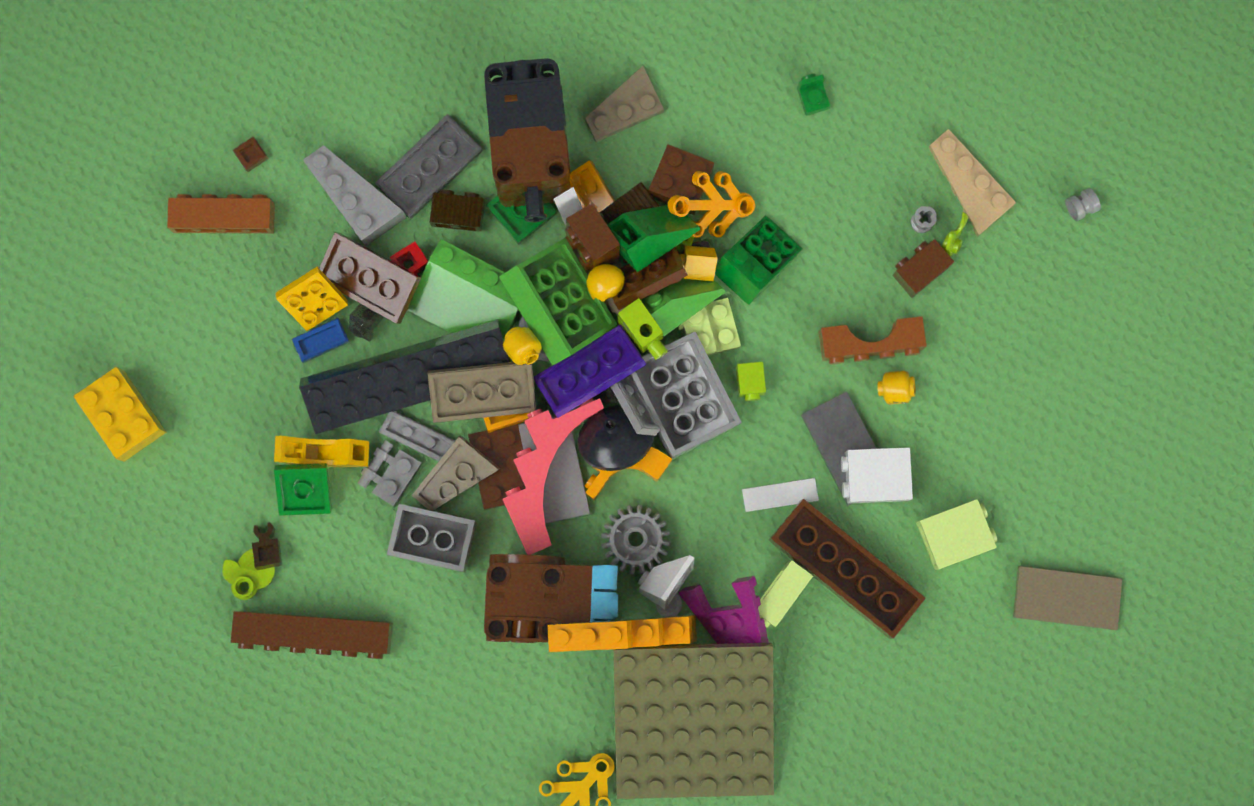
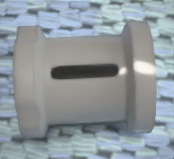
(920, 213)

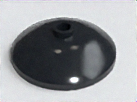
(612, 447)

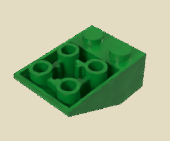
(650, 234)
(756, 260)

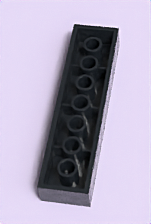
(395, 377)

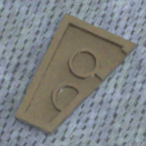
(625, 107)
(454, 473)

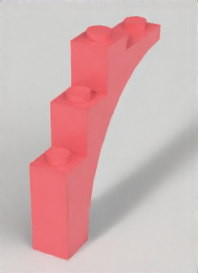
(526, 505)

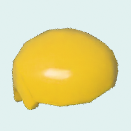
(605, 281)

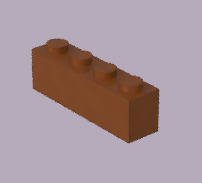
(221, 214)

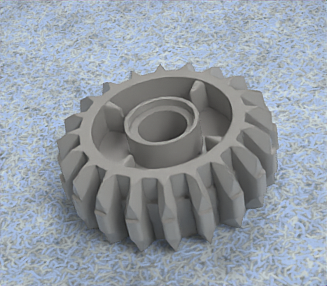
(647, 528)

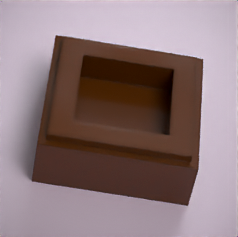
(250, 154)

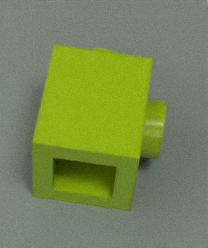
(750, 380)

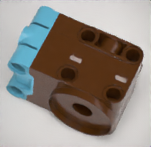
(540, 591)

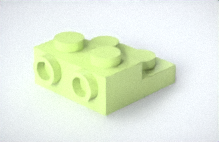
(714, 327)

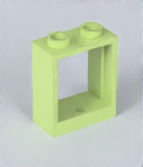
(782, 593)

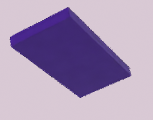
(589, 371)

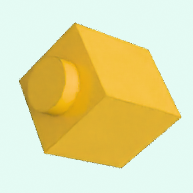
(699, 262)

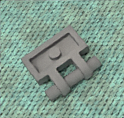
(396, 477)

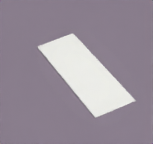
(568, 203)
(779, 494)

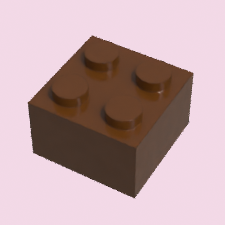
(676, 174)
(591, 238)

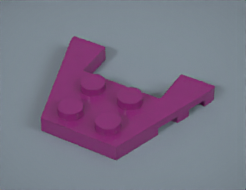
(729, 623)

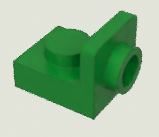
(813, 94)

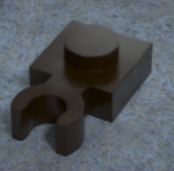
(267, 550)

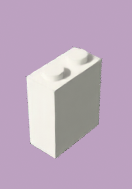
(877, 475)

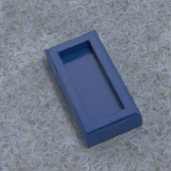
(320, 340)

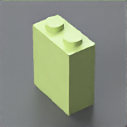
(957, 534)

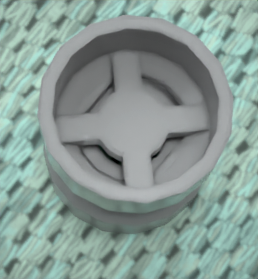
(1085, 203)

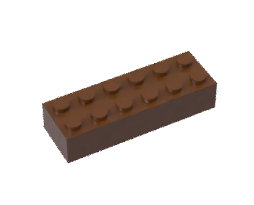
(847, 569)

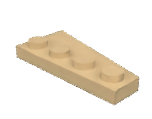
(972, 184)

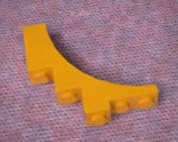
(622, 634)

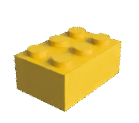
(119, 414)

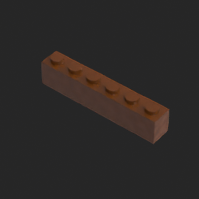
(311, 633)

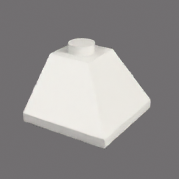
(665, 580)

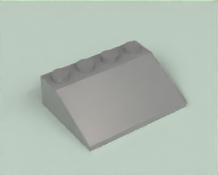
(685, 396)

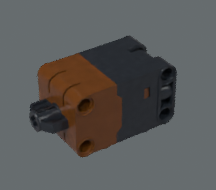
(527, 134)

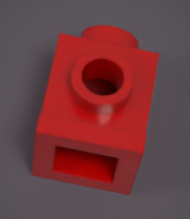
(411, 253)

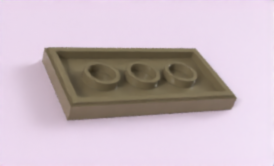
(481, 391)
(1067, 598)

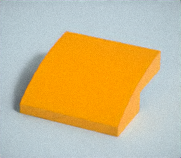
(590, 187)

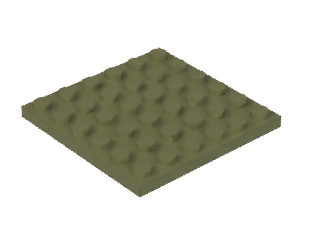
(694, 720)

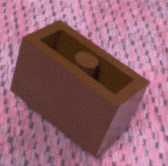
(922, 268)

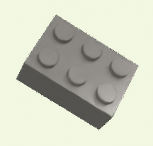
(432, 538)

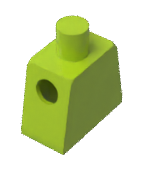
(637, 320)

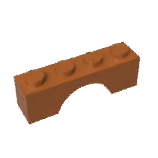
(840, 344)

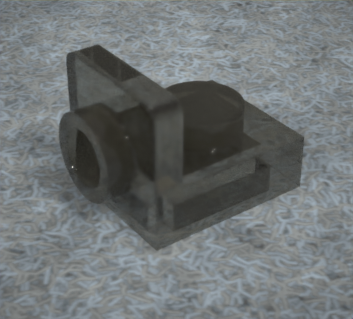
(363, 321)

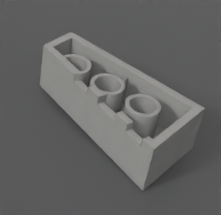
(357, 200)

